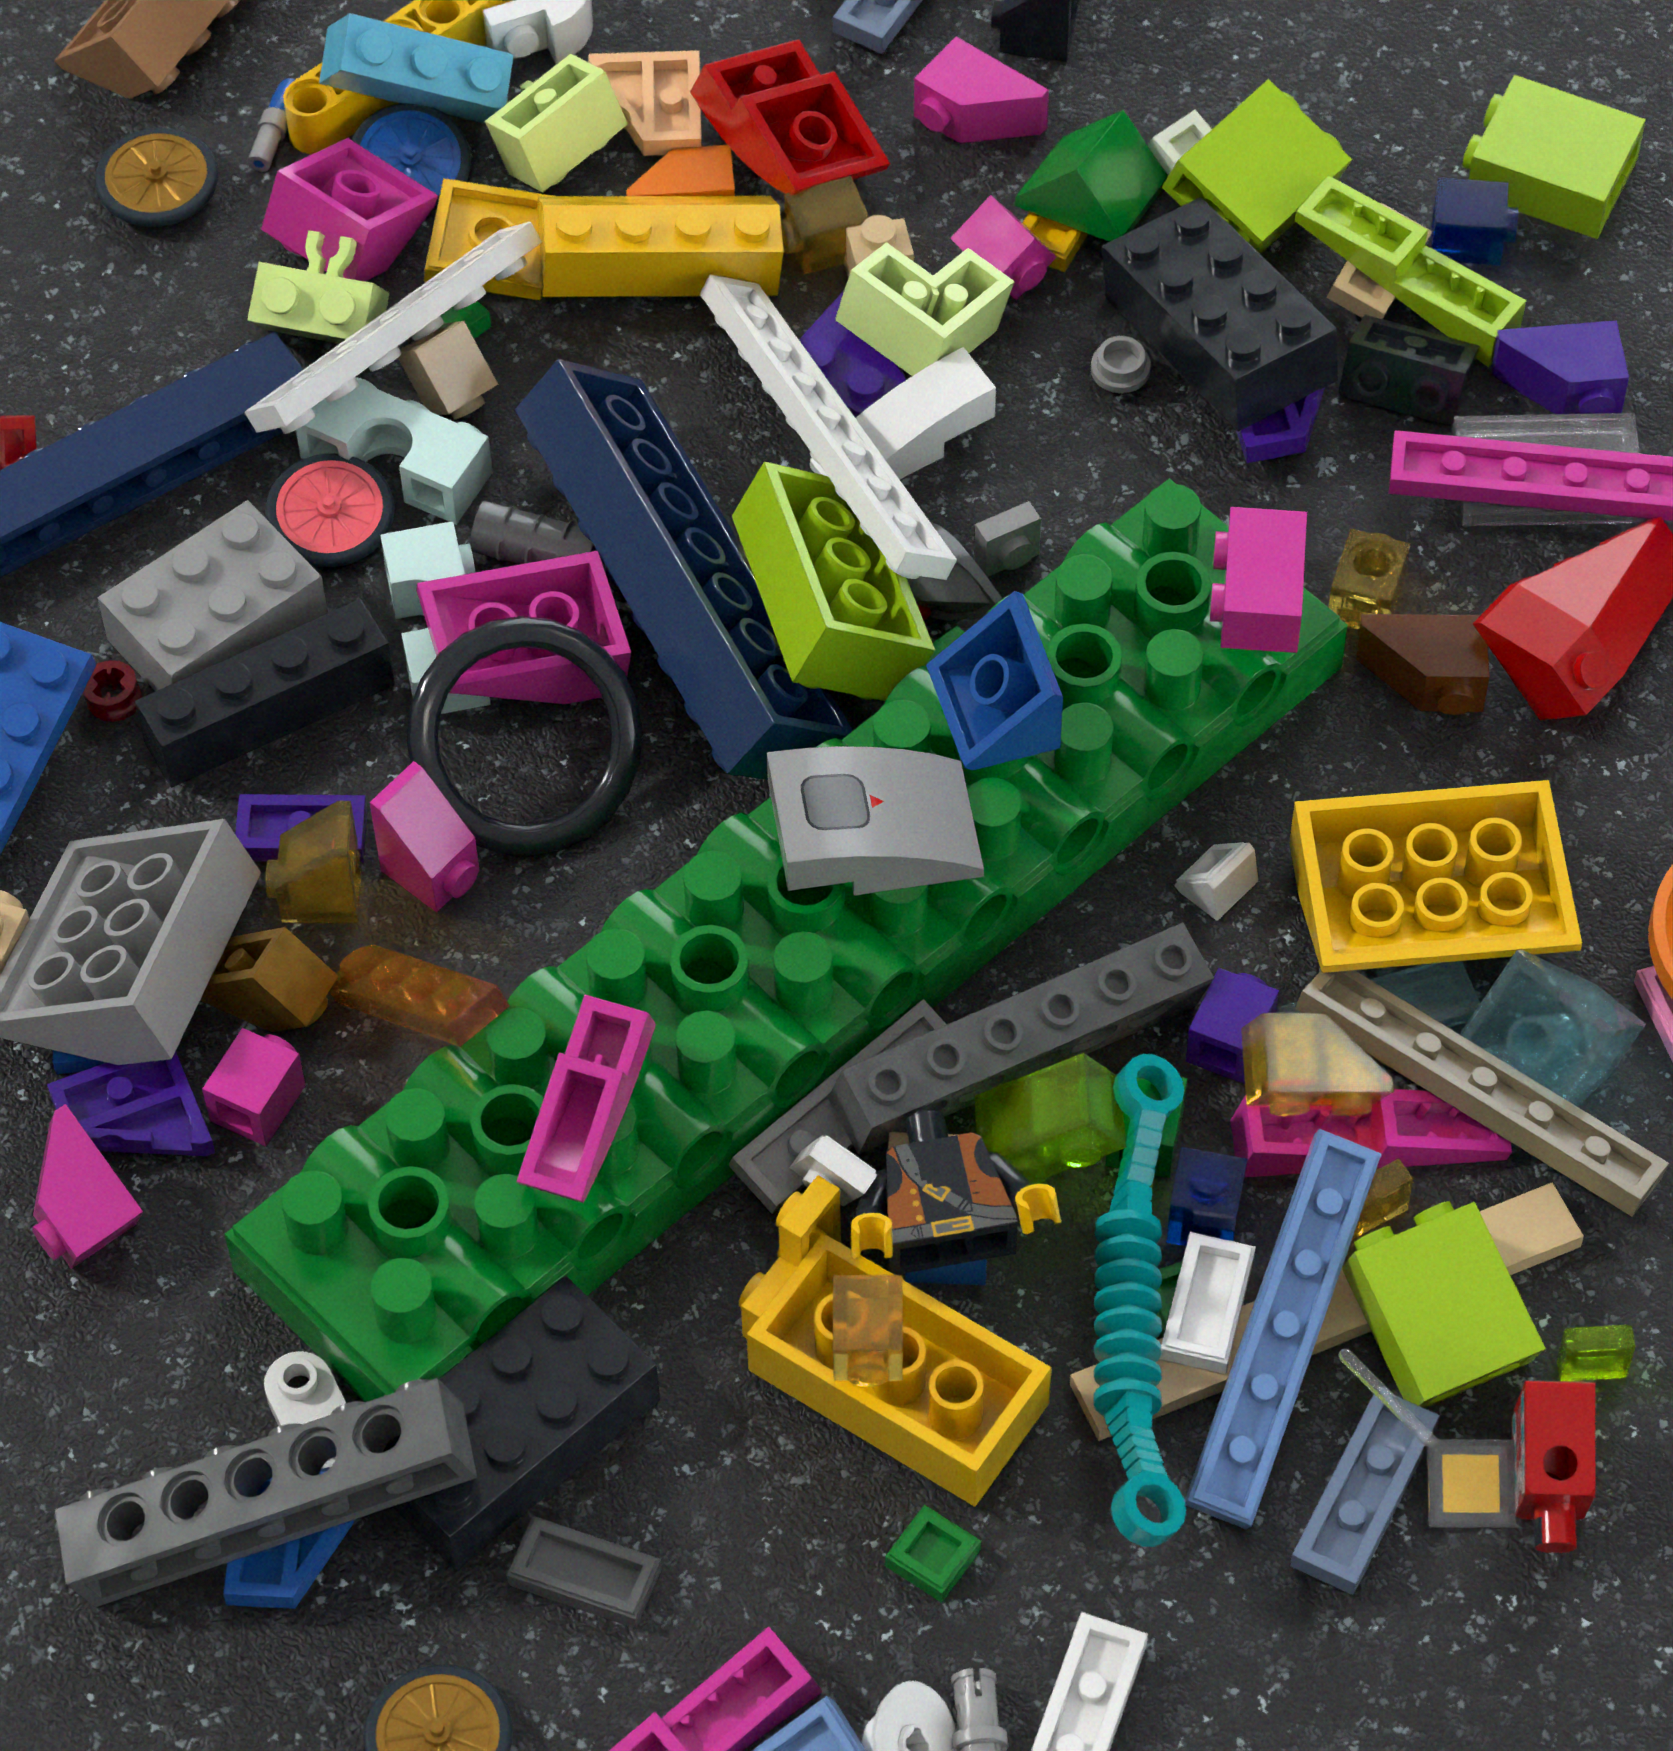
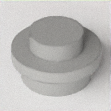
(1120, 365)

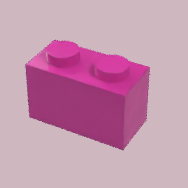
(1262, 579)

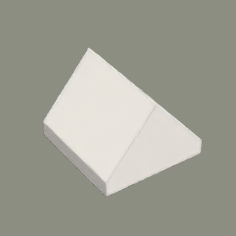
(1220, 877)

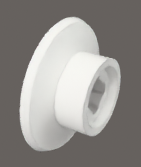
(910, 1720)

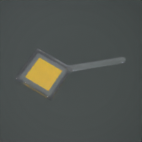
(1466, 1478)

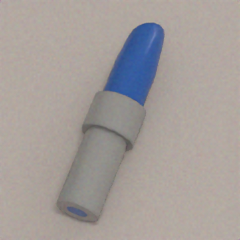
(270, 129)

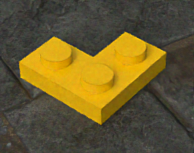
(800, 1226)

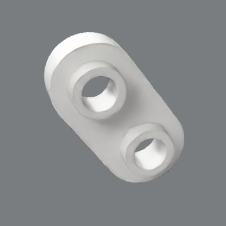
(305, 1403)

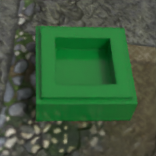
(933, 1553)

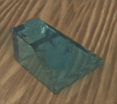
(1553, 1026)

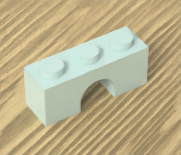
(443, 459)
(419, 557)

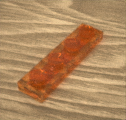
(417, 994)

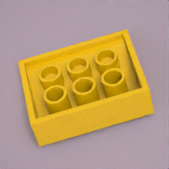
(1433, 876)

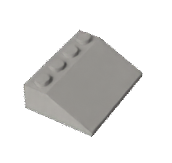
(126, 942)

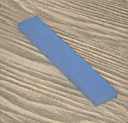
(1282, 1329)

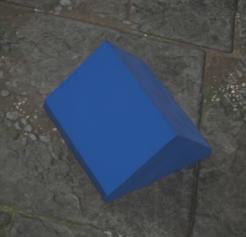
(999, 688)

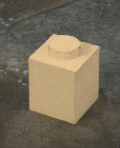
(448, 370)

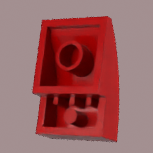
(787, 118)

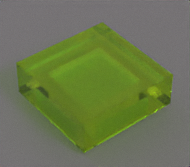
(1595, 1352)

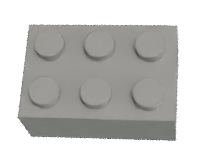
(211, 598)

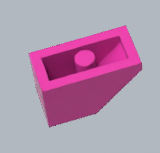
(978, 97)
(423, 839)
(78, 1195)

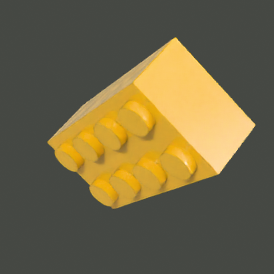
(962, 1390)

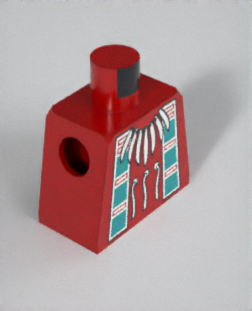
(1556, 1439)

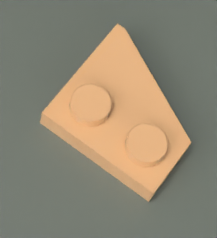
(656, 97)

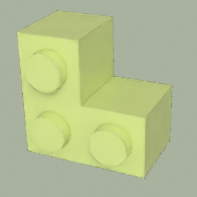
(922, 315)

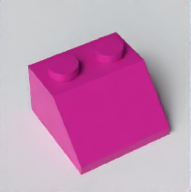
(349, 196)

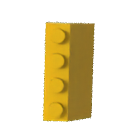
(656, 244)

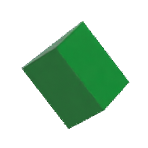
(1096, 179)

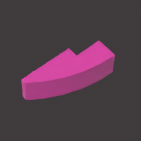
(586, 1098)

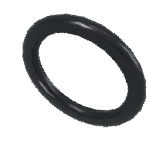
(615, 691)

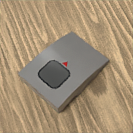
(872, 818)

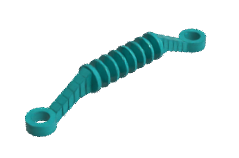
(1130, 1305)

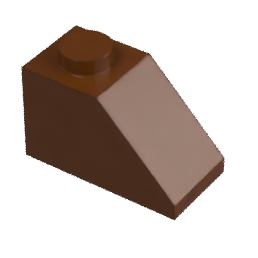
(1427, 659)

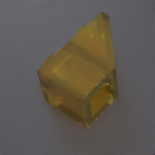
(1306, 1063)

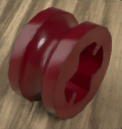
(115, 707)

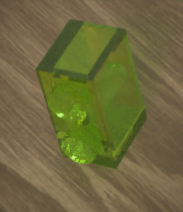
(1053, 1118)

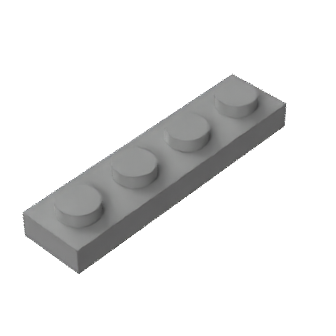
(767, 1159)

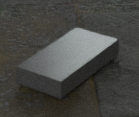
(584, 1572)

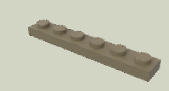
(1486, 1088)

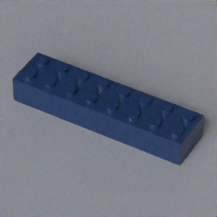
(674, 564)

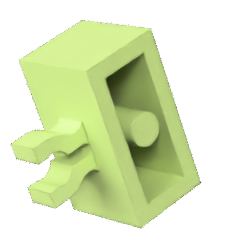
(556, 122)
(315, 302)

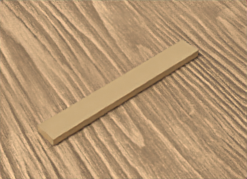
(1523, 1229)

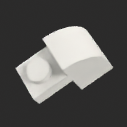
(539, 24)

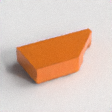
(689, 173)

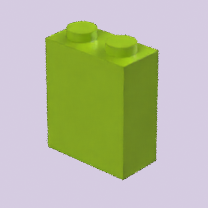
(1556, 154)
(1258, 166)
(1441, 1304)

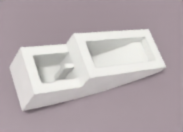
(926, 412)

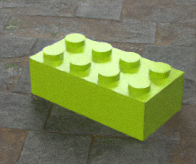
(827, 587)

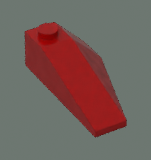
(1582, 621)

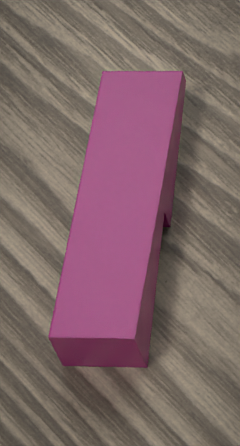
(1402, 1126)
(733, 1705)

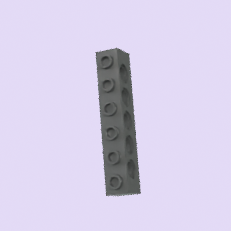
(1021, 1035)
(430, 1456)

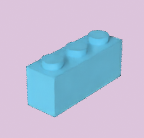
(415, 68)

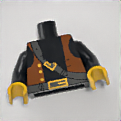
(946, 1201)

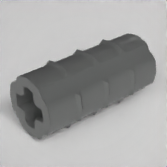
(524, 536)

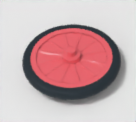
(331, 509)

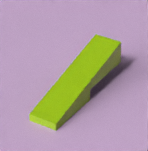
(1395, 257)

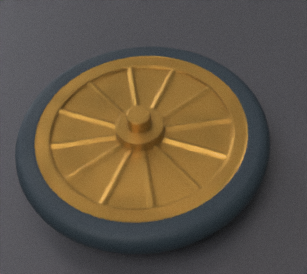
(156, 177)
(439, 1712)

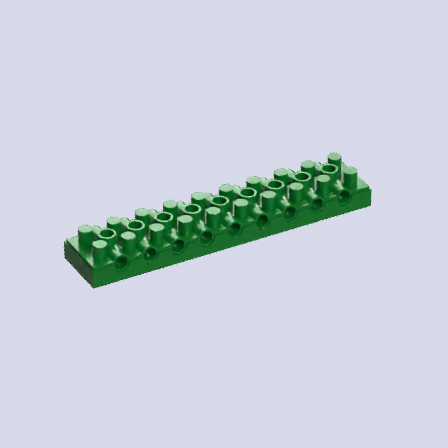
(412, 1227)

